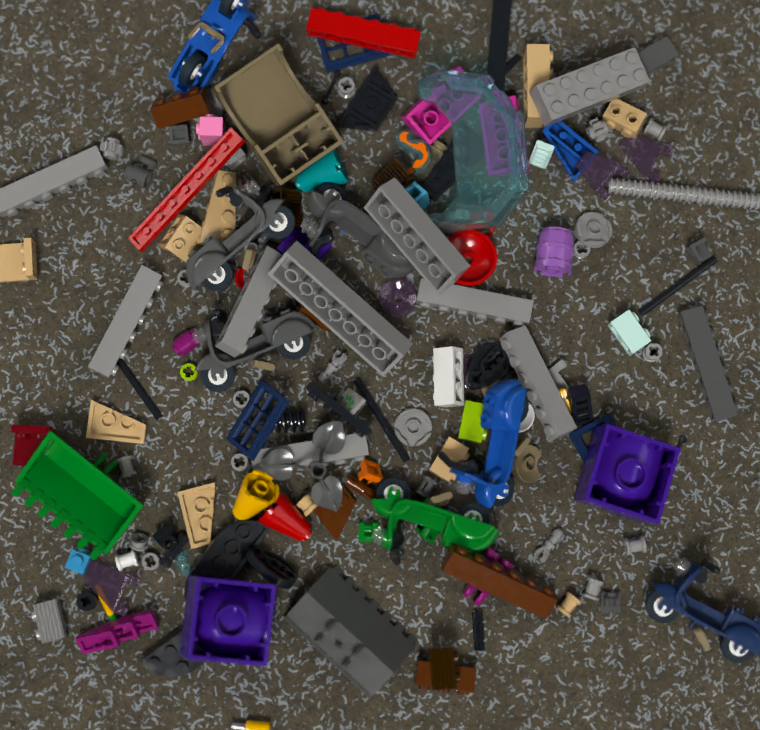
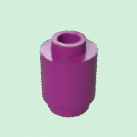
(184, 343)

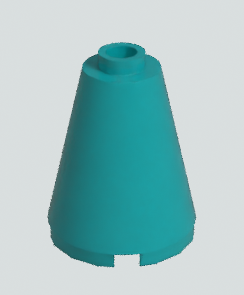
(323, 171)

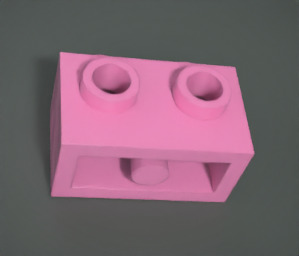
(210, 129)

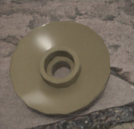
(523, 464)

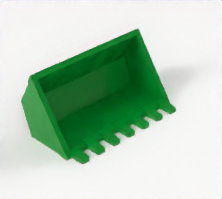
(78, 494)

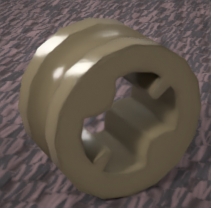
(438, 148)

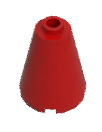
(285, 519)

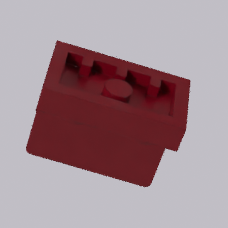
(27, 441)

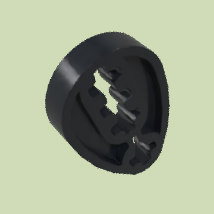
(480, 359)
(272, 567)

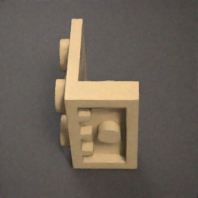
(181, 237)
(18, 261)

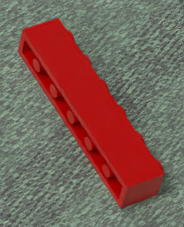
(363, 33)

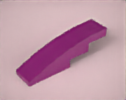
(116, 631)

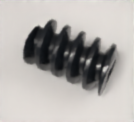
(290, 420)

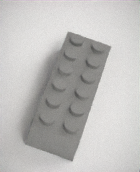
(589, 86)
(416, 236)

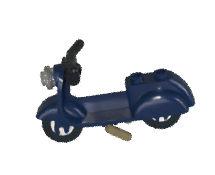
(738, 631)

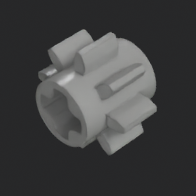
(596, 130)
(111, 148)

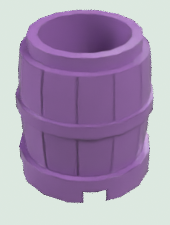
(554, 252)

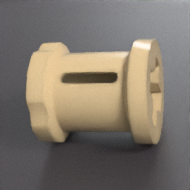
(568, 604)

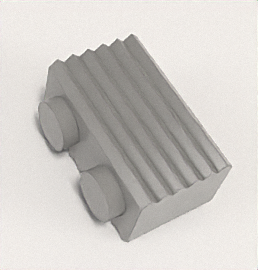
(49, 621)

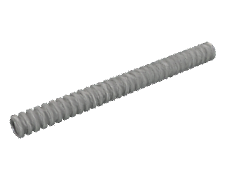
(684, 193)

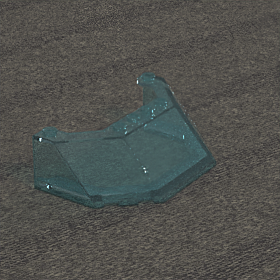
(486, 148)

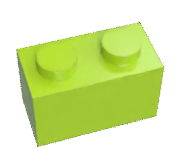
(470, 426)

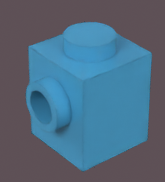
(78, 561)

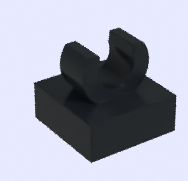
(165, 536)

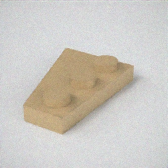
(113, 426)
(198, 511)

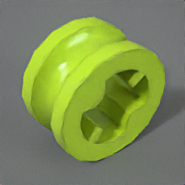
(184, 376)

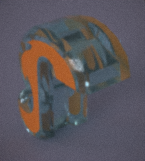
(416, 148)

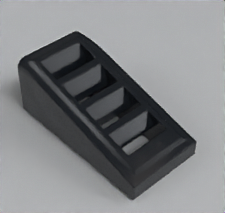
(577, 394)

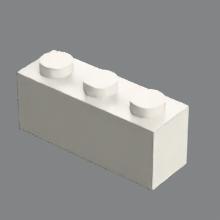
(448, 376)

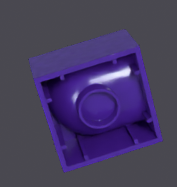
(627, 474)
(227, 621)

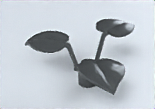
(327, 492)

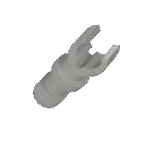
(336, 360)
(557, 534)

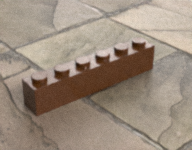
(499, 581)

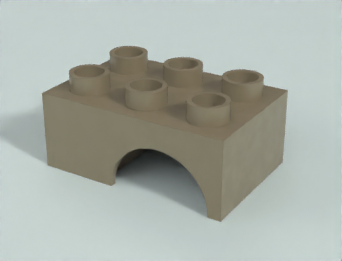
(276, 116)

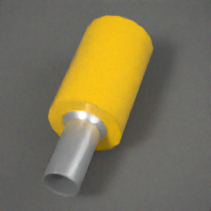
(251, 725)

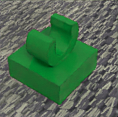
(366, 531)
(428, 534)

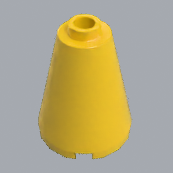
(255, 495)

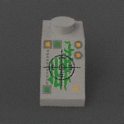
(351, 401)

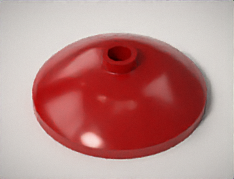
(480, 251)

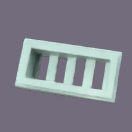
(541, 154)

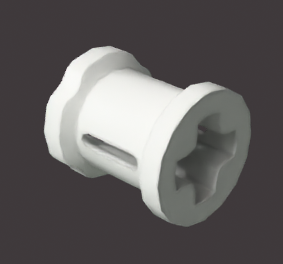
(126, 560)

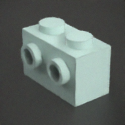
(629, 332)

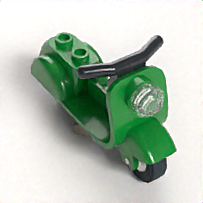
(466, 528)

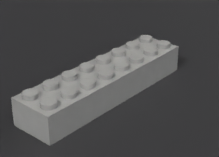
(340, 308)

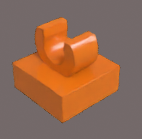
(370, 471)

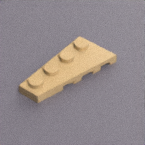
(220, 214)

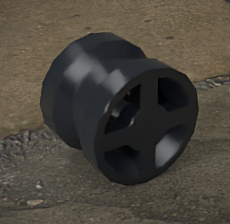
(90, 602)

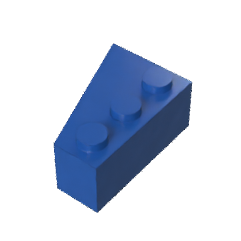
(568, 147)

